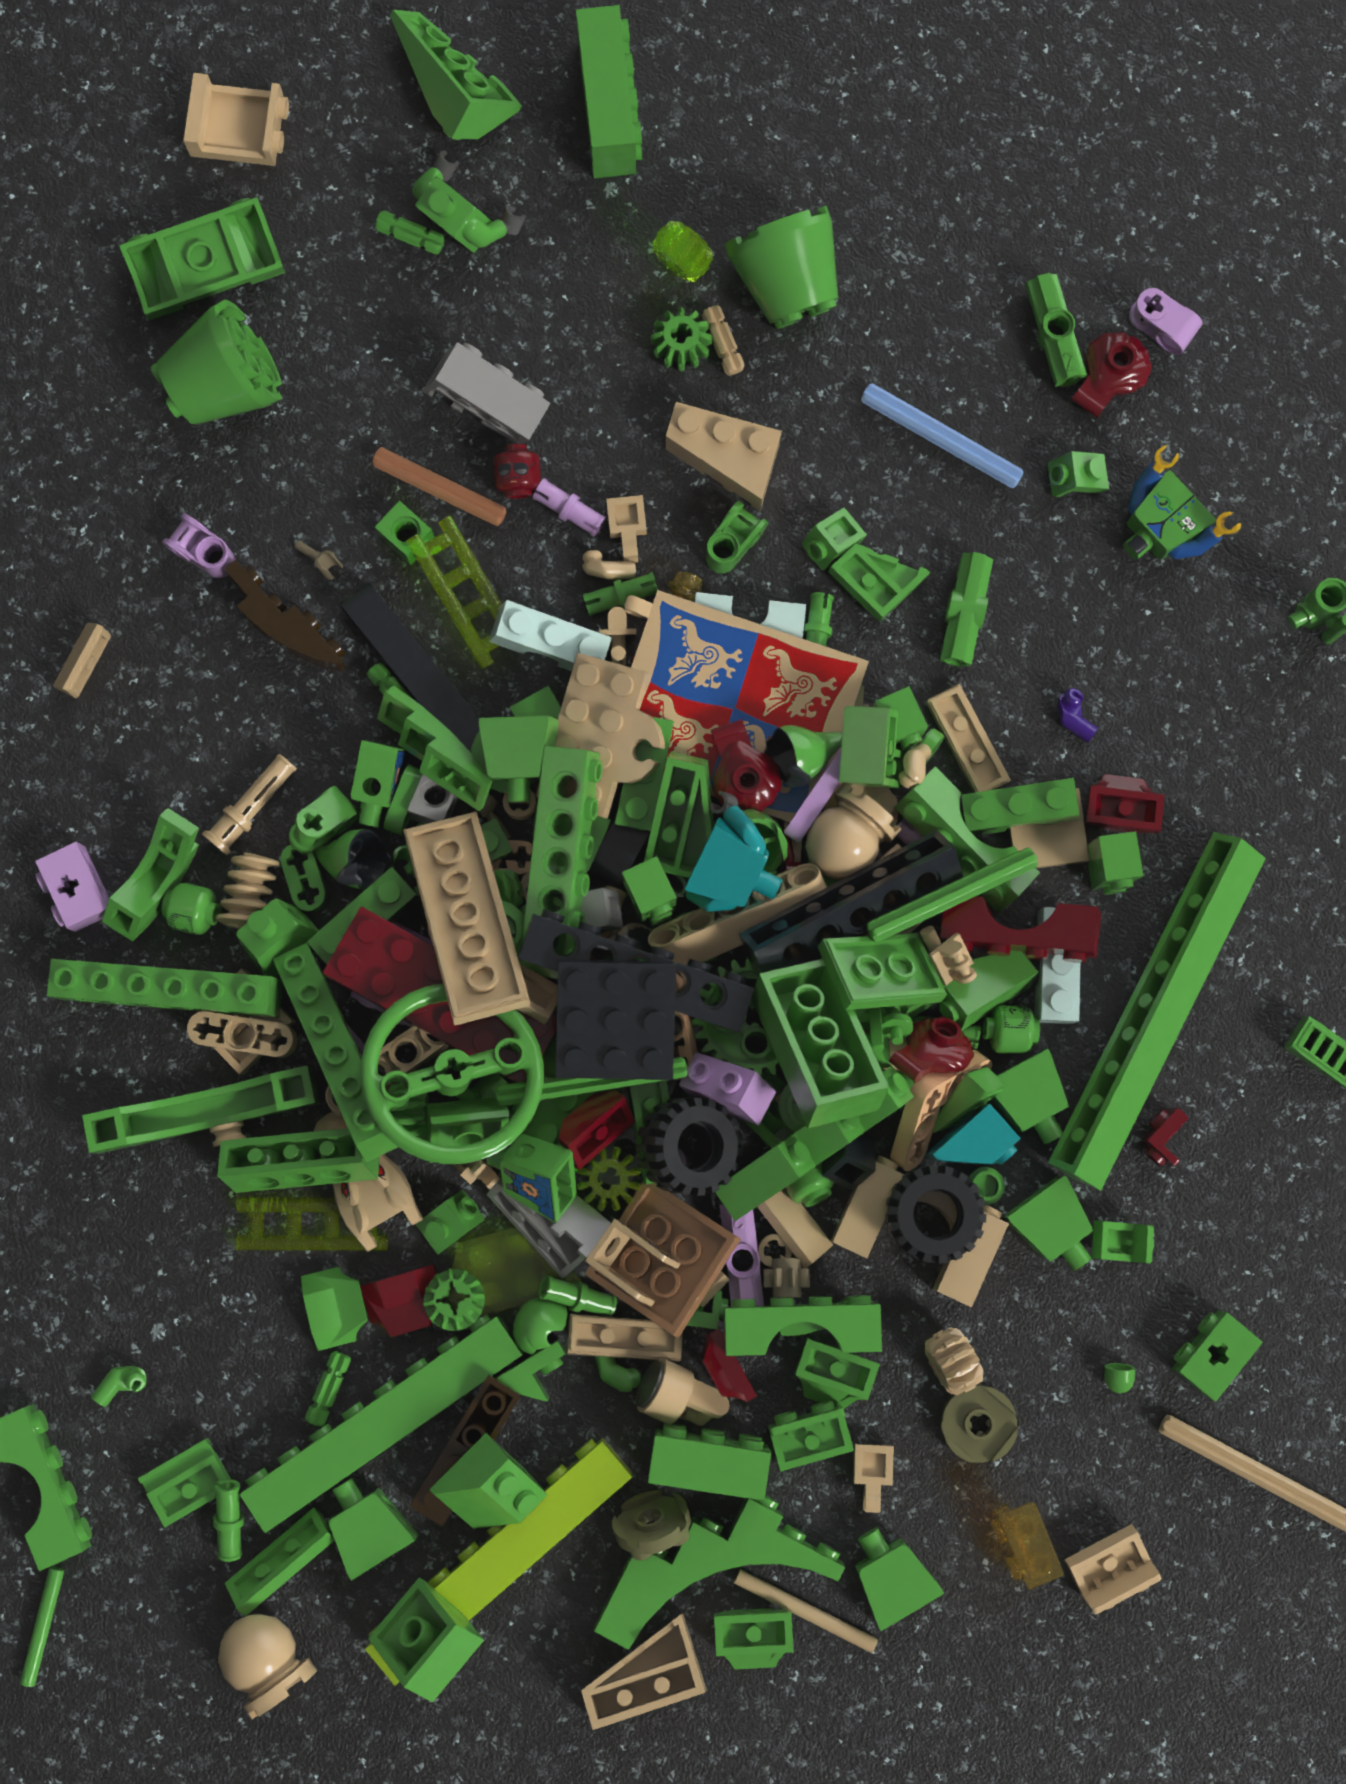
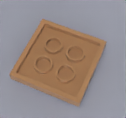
(683, 1234)

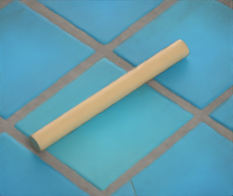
(806, 1611)

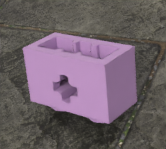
(74, 865)
(729, 1085)

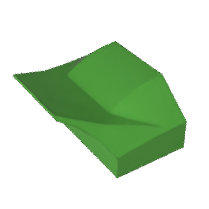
(333, 1307)
(834, 1375)
(753, 1636)

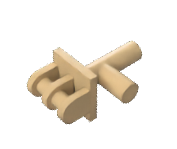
(617, 630)
(950, 958)

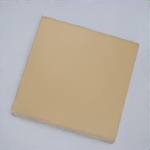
(1053, 843)

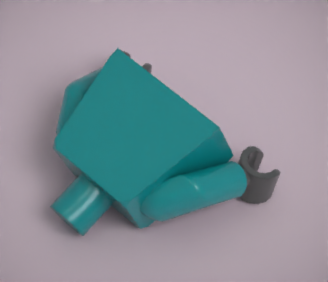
(729, 863)

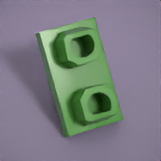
(882, 1028)

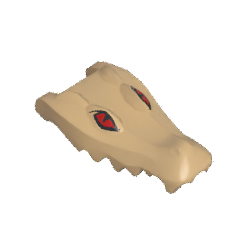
(371, 1201)

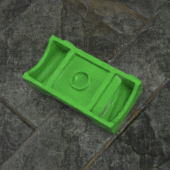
(202, 257)

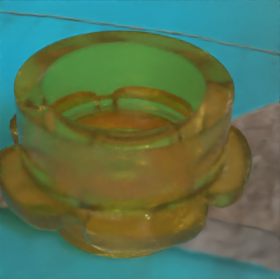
(685, 585)

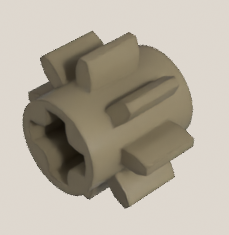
(786, 1277)

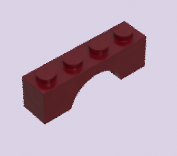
(1067, 932)

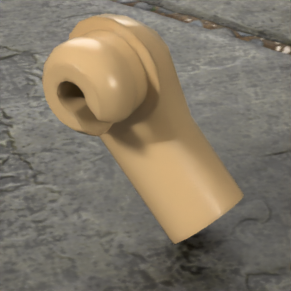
(608, 570)
(914, 765)

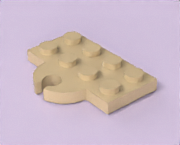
(606, 718)

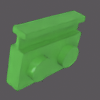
(184, 1482)

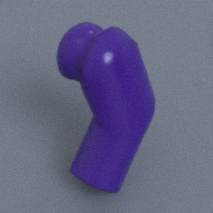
(1071, 715)

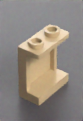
(235, 122)

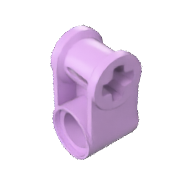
(1168, 323)
(196, 544)

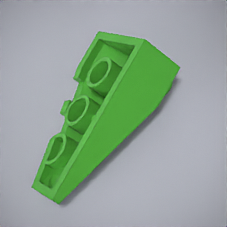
(454, 89)

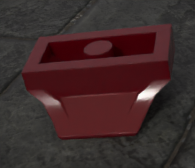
(1124, 805)
(595, 1125)
(399, 1300)
(724, 1369)

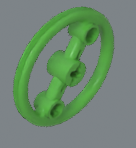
(471, 1067)

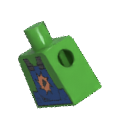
(380, 763)
(537, 1175)

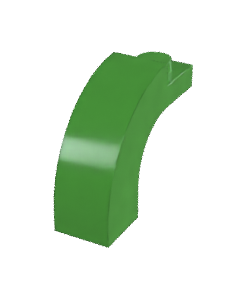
(161, 869)

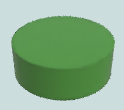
(933, 740)

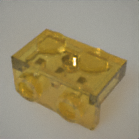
(1028, 1543)

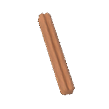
(439, 486)

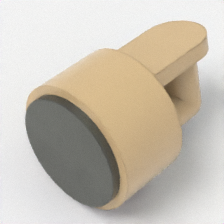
(672, 1394)

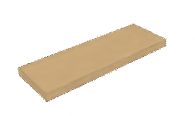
(466, 918)

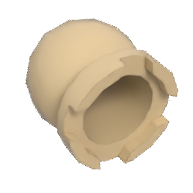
(848, 835)
(261, 1661)

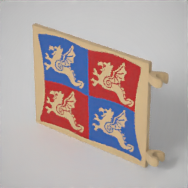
(725, 669)

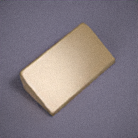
(82, 659)

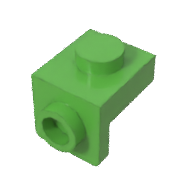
(1078, 473)
(450, 1221)
(1123, 1241)

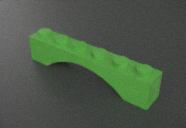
(201, 1110)

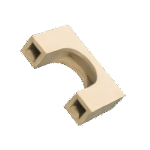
(866, 1214)

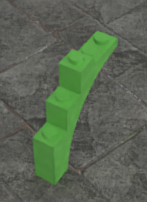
(996, 983)
(806, 1150)
(750, 1541)

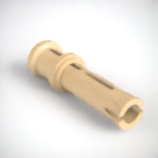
(235, 818)

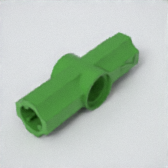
(1060, 350)
(966, 609)

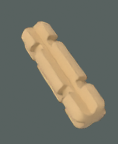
(723, 340)

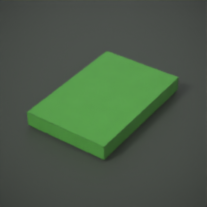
(881, 972)

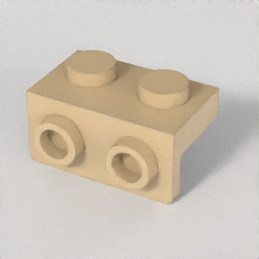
(1112, 1569)

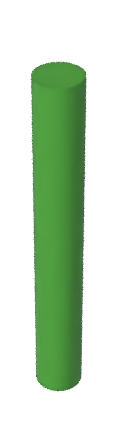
(42, 1626)

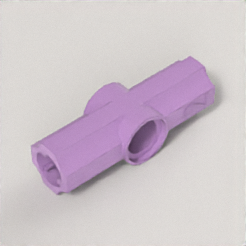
(748, 1282)

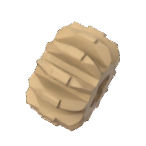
(954, 1361)

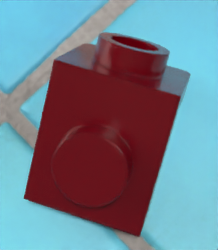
(1163, 1127)

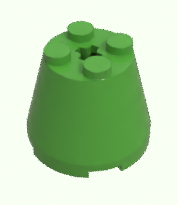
(789, 266)
(218, 368)

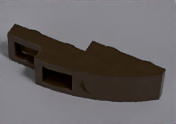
(292, 630)
(484, 1415)

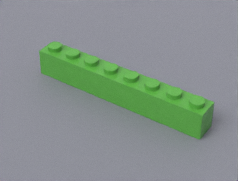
(381, 1423)

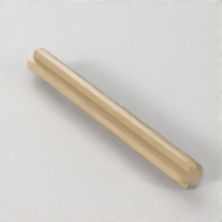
(1254, 1471)

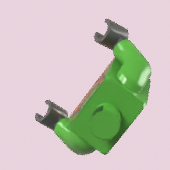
(456, 213)

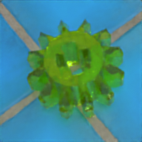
(682, 251)
(615, 1190)

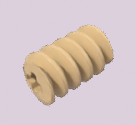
(247, 889)

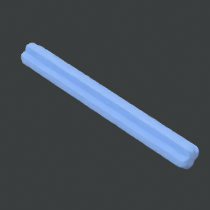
(942, 435)

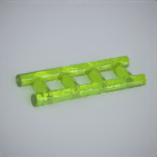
(442, 584)
(293, 1239)

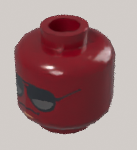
(517, 471)

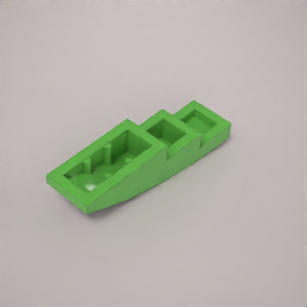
(441, 752)

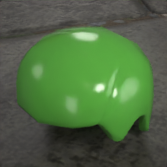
(536, 1321)

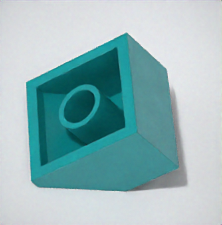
(977, 1140)

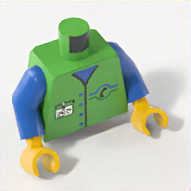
(1170, 517)

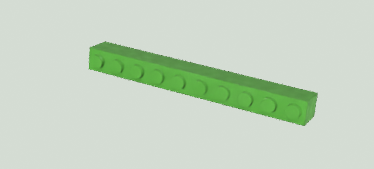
(1157, 1010)

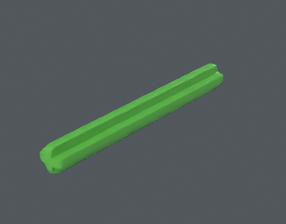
(952, 894)
(559, 1087)

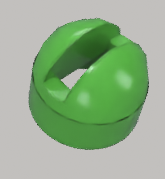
(1119, 1377)

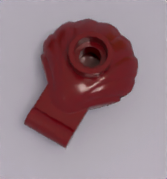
(1115, 367)
(739, 761)
(933, 1047)

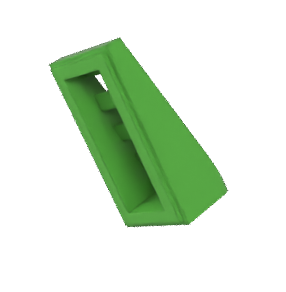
(1299, 1037)
(970, 1095)

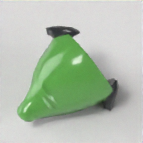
(801, 752)
(355, 858)

